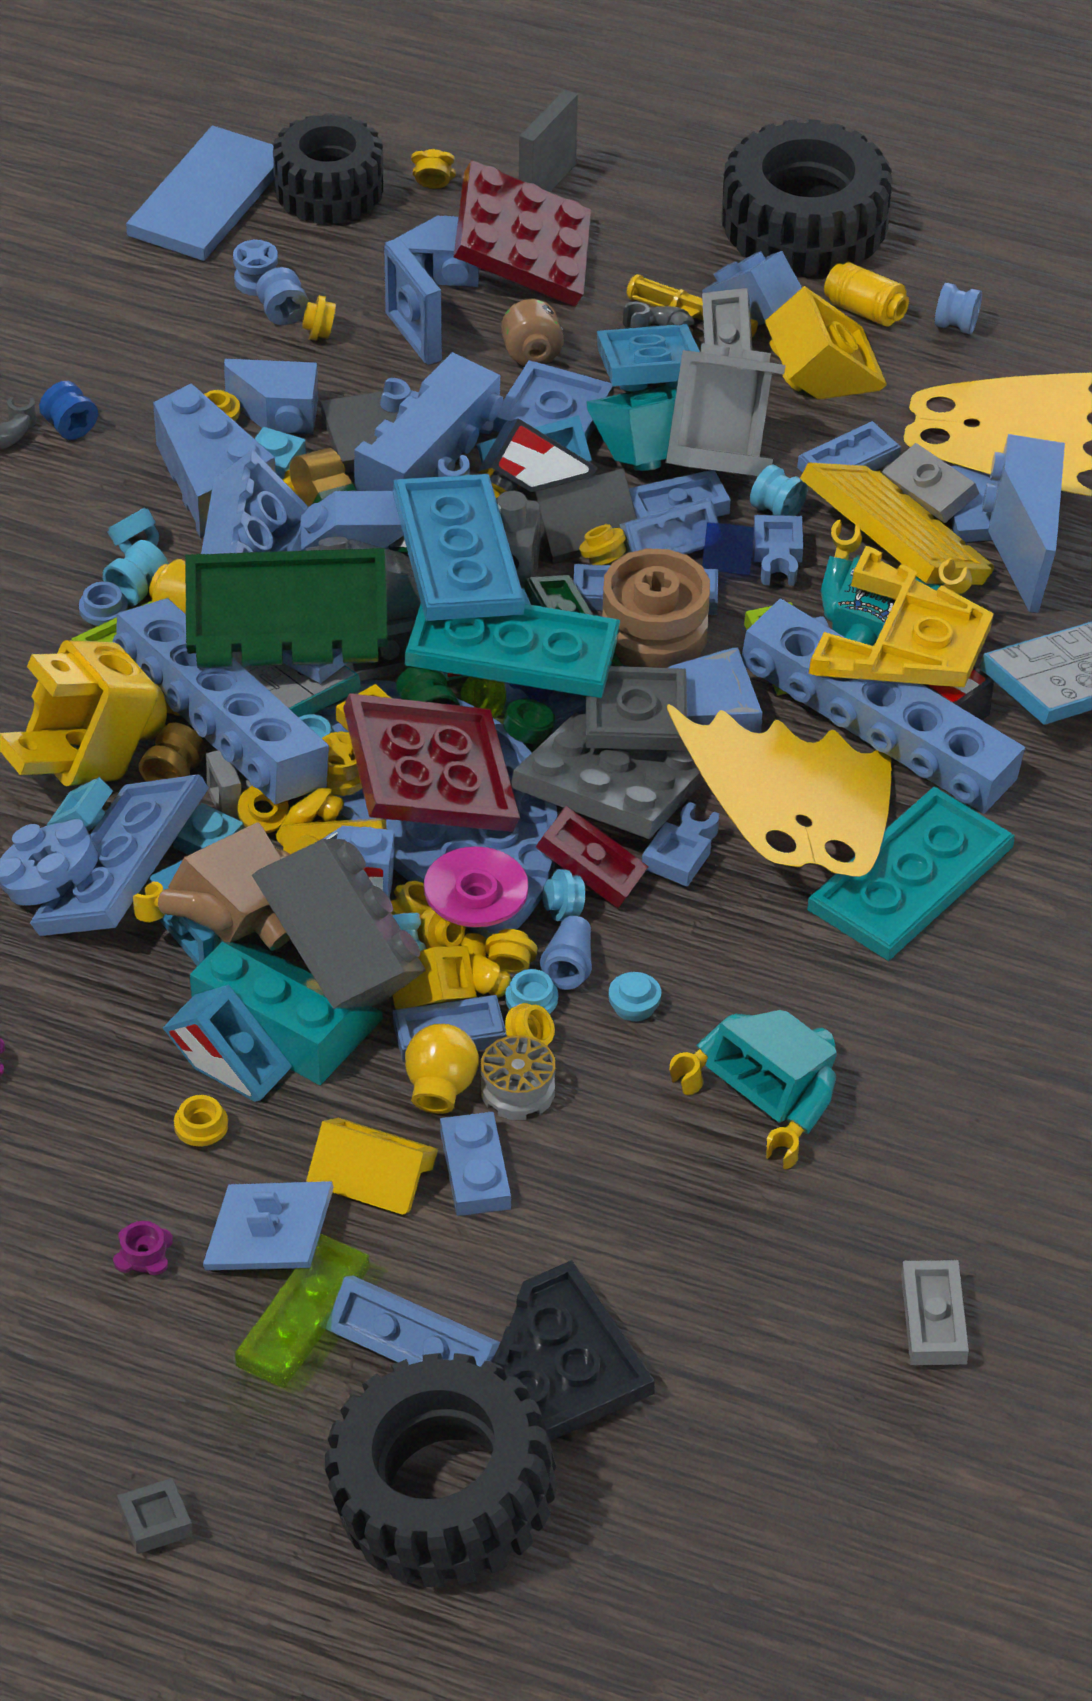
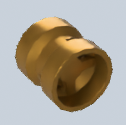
(174, 753)

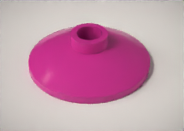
(476, 886)

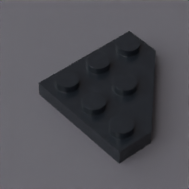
(570, 1352)

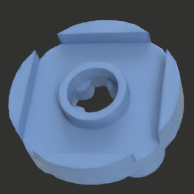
(46, 860)

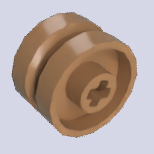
(659, 606)

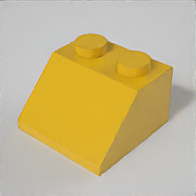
(822, 348)

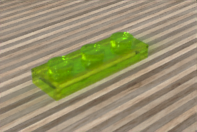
(299, 1313)

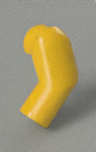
(319, 802)
(486, 973)

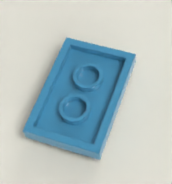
(644, 354)

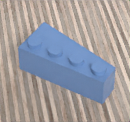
(436, 426)
(252, 510)

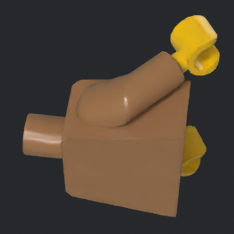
(219, 889)

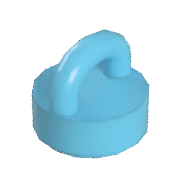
(133, 525)

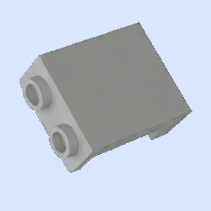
(721, 410)

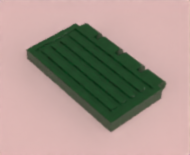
(286, 603)

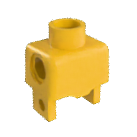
(90, 699)

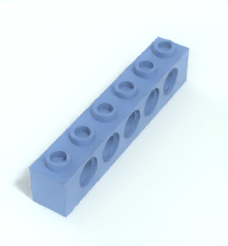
(225, 706)
(894, 717)

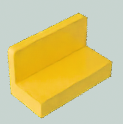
(370, 1164)

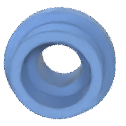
(102, 603)

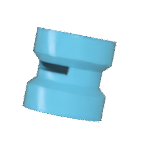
(135, 571)

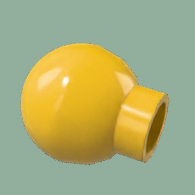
(440, 1066)

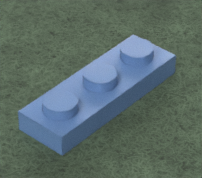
(401, 1327)

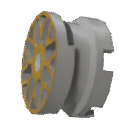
(518, 1077)

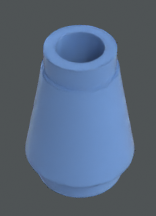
(569, 953)

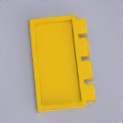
(895, 521)

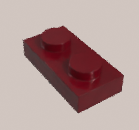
(592, 855)

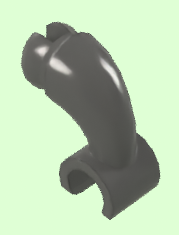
(641, 315)
(19, 422)

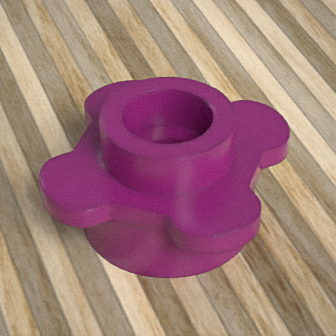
(143, 1236)

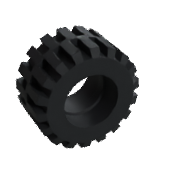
(328, 168)

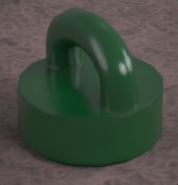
(529, 722)

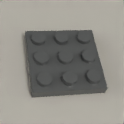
(615, 786)

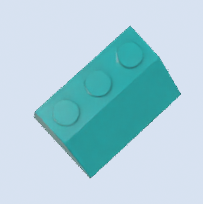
(636, 424)
(287, 1007)

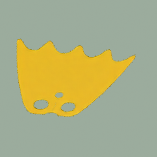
(1026, 406)
(776, 776)

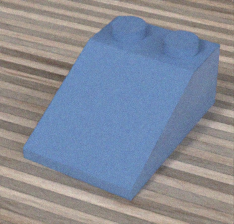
(1026, 511)

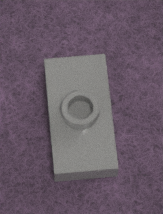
(931, 482)

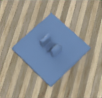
(268, 1226)

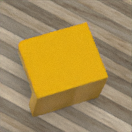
(445, 980)

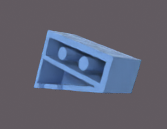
(199, 445)

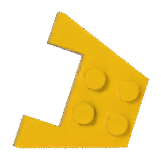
(925, 639)

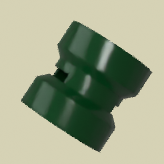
(425, 686)

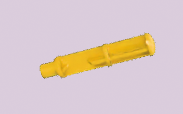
(662, 295)

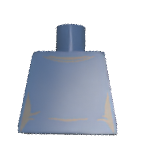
(719, 684)

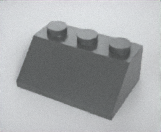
(340, 923)

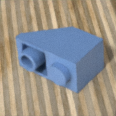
(434, 249)
(768, 282)

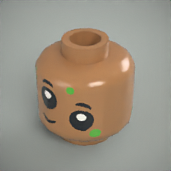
(530, 329)

